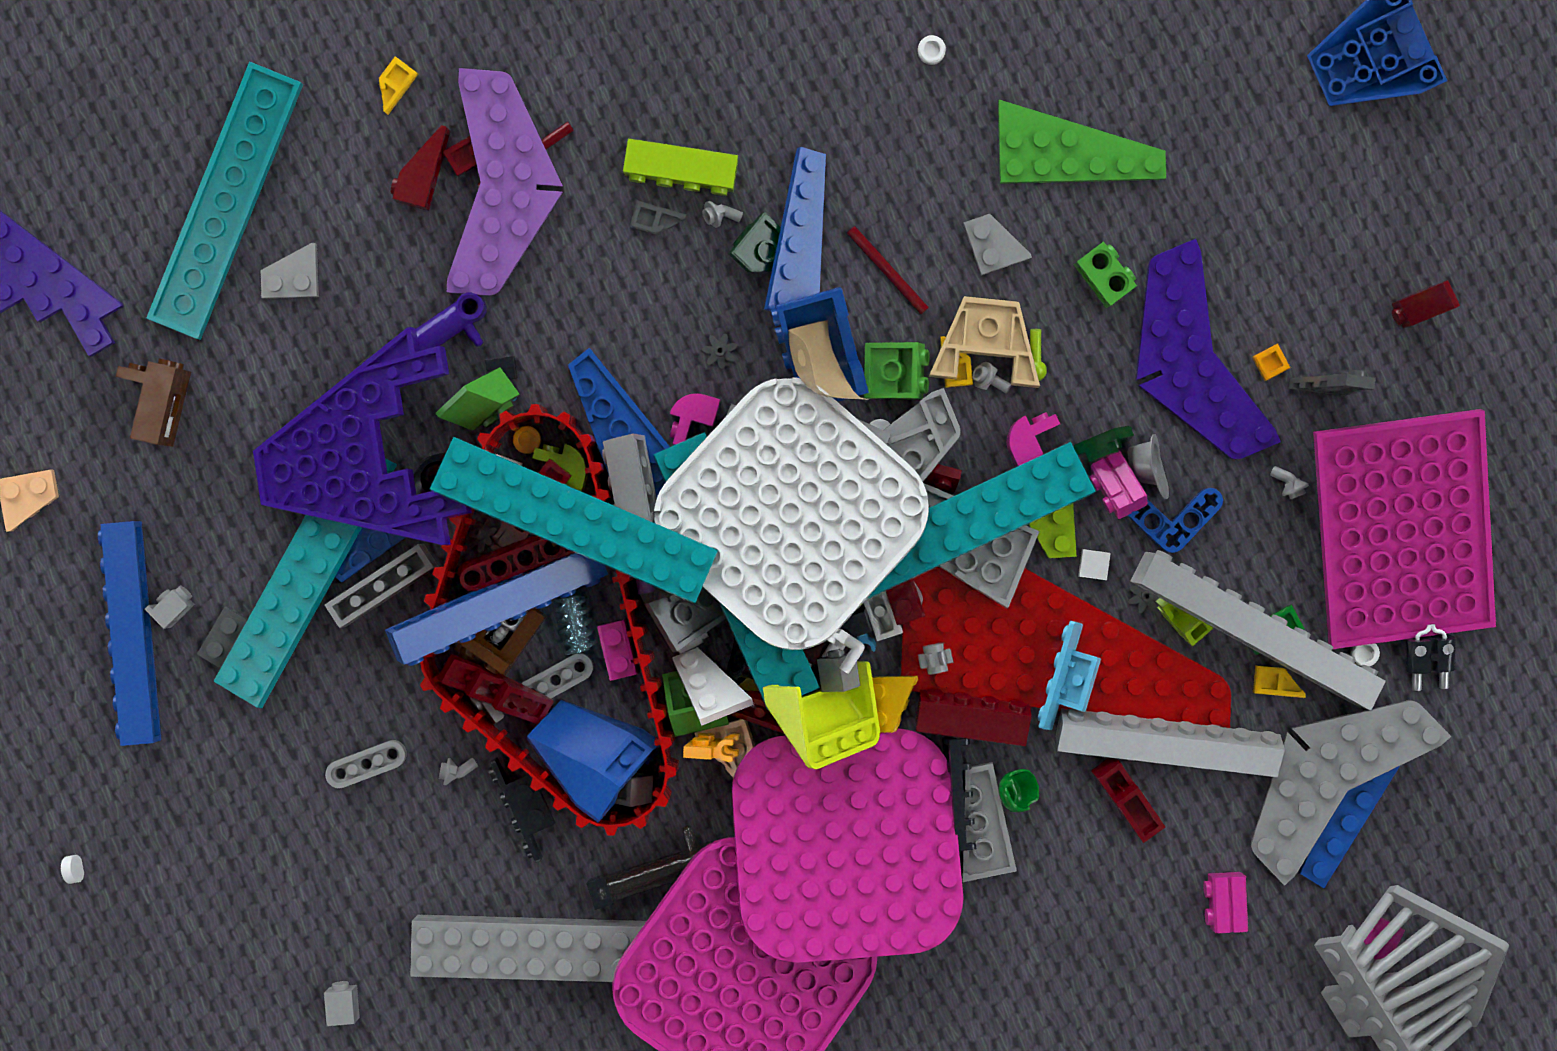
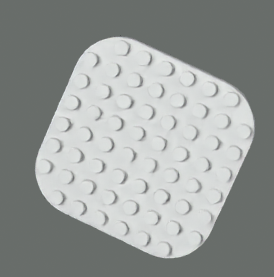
(799, 510)

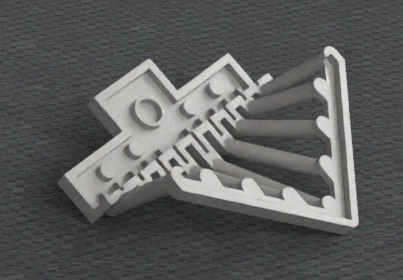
(1367, 996)

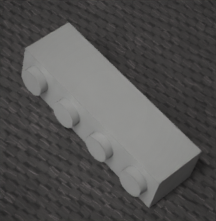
(630, 475)
(381, 585)

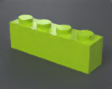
(681, 166)

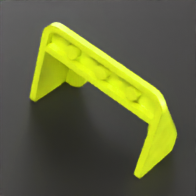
(827, 724)

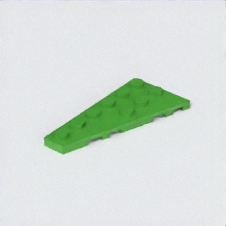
(1051, 149)

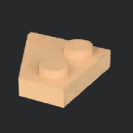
(25, 496)

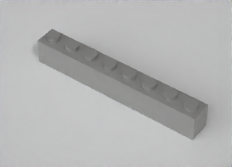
(1169, 742)

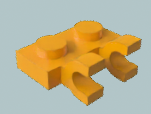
(709, 747)

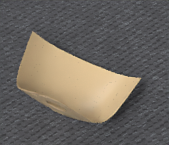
(816, 361)

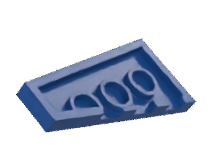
(365, 549)

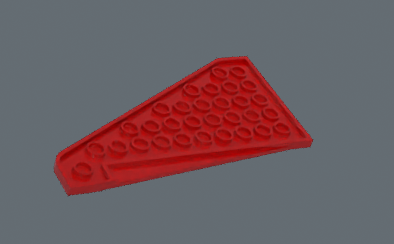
(1015, 648)

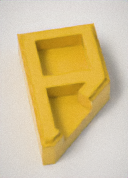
(1275, 682)

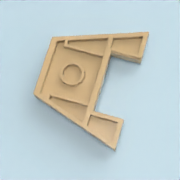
(988, 329)

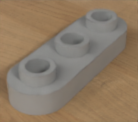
(567, 673)
(357, 772)

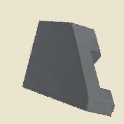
(653, 218)

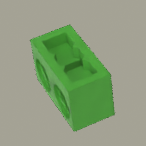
(1099, 279)

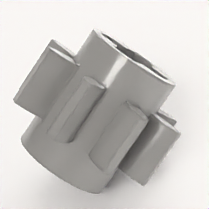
(935, 658)

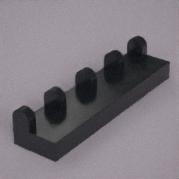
(952, 753)

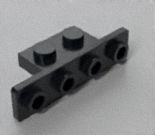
(527, 806)

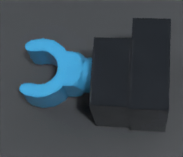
(507, 364)
(860, 626)

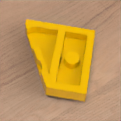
(892, 699)

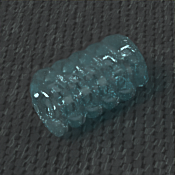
(575, 624)

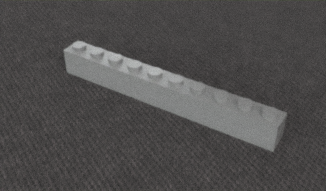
(1257, 630)

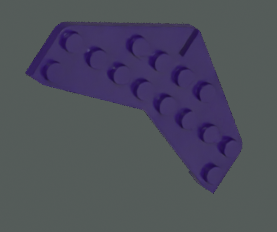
(1192, 377)

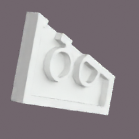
(709, 687)

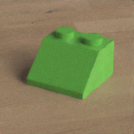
(480, 401)
(680, 709)

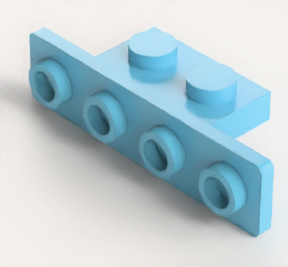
(1072, 678)

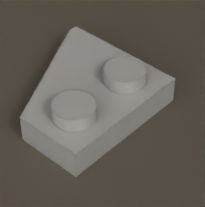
(993, 244)
(292, 276)

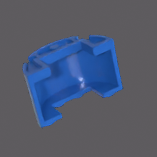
(816, 308)

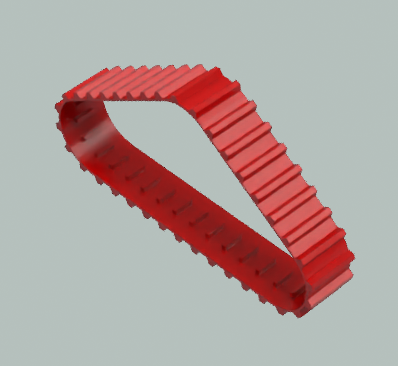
(476, 720)

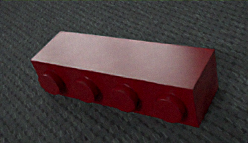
(973, 717)

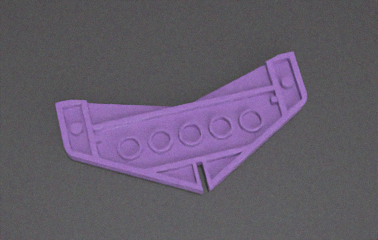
(510, 167)

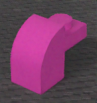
(693, 408)
(1021, 437)

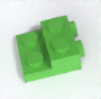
(896, 370)

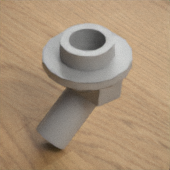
(714, 213)
(988, 376)
(1294, 486)
(450, 771)

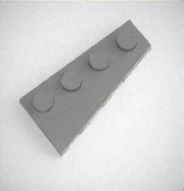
(990, 830)

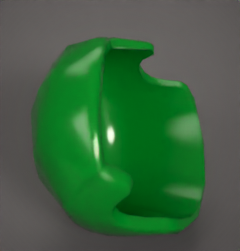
(1018, 790)

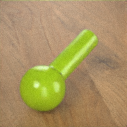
(1035, 345)

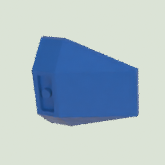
(1376, 55)
(591, 754)

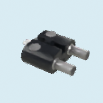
(1429, 655)

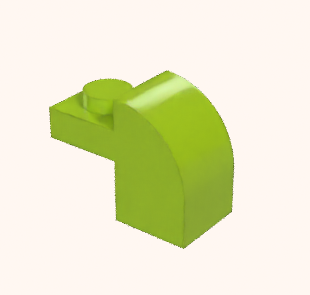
(570, 460)
(1185, 624)

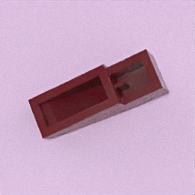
(1128, 798)

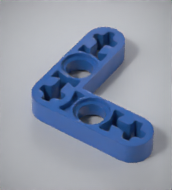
(1166, 526)

